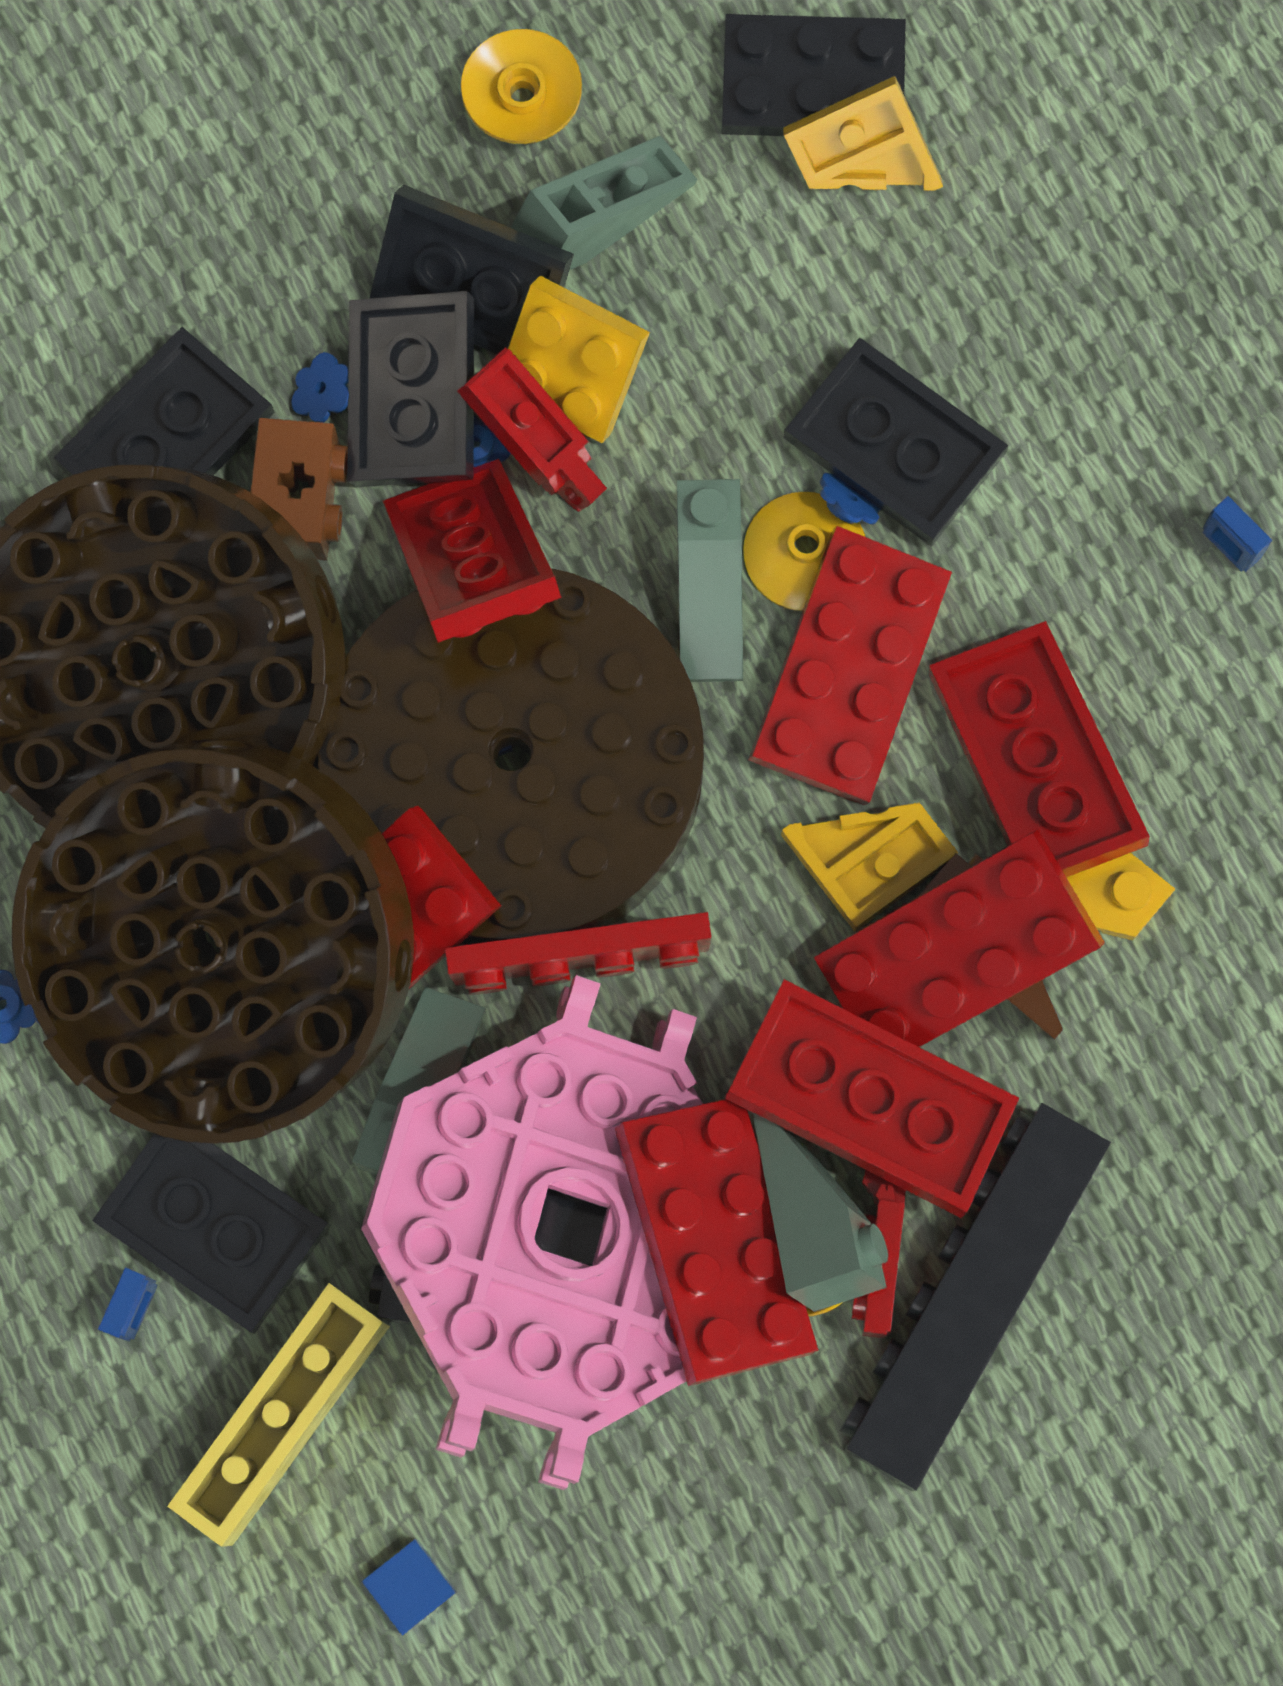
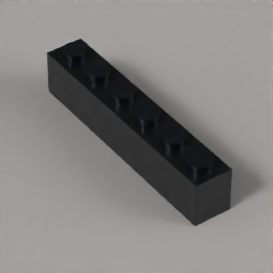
(975, 1297)

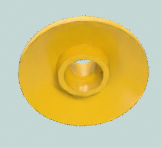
(515, 62)
(770, 552)

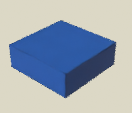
(1236, 534)
(128, 1305)
(409, 1586)

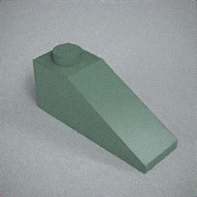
(604, 200)
(710, 579)
(429, 1052)
(821, 1235)

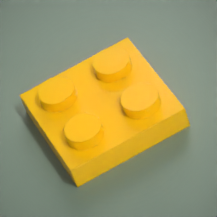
(578, 354)

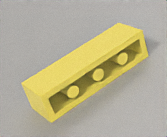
(278, 1416)

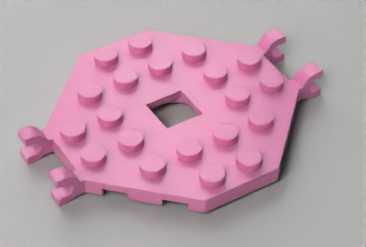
(461, 1218)

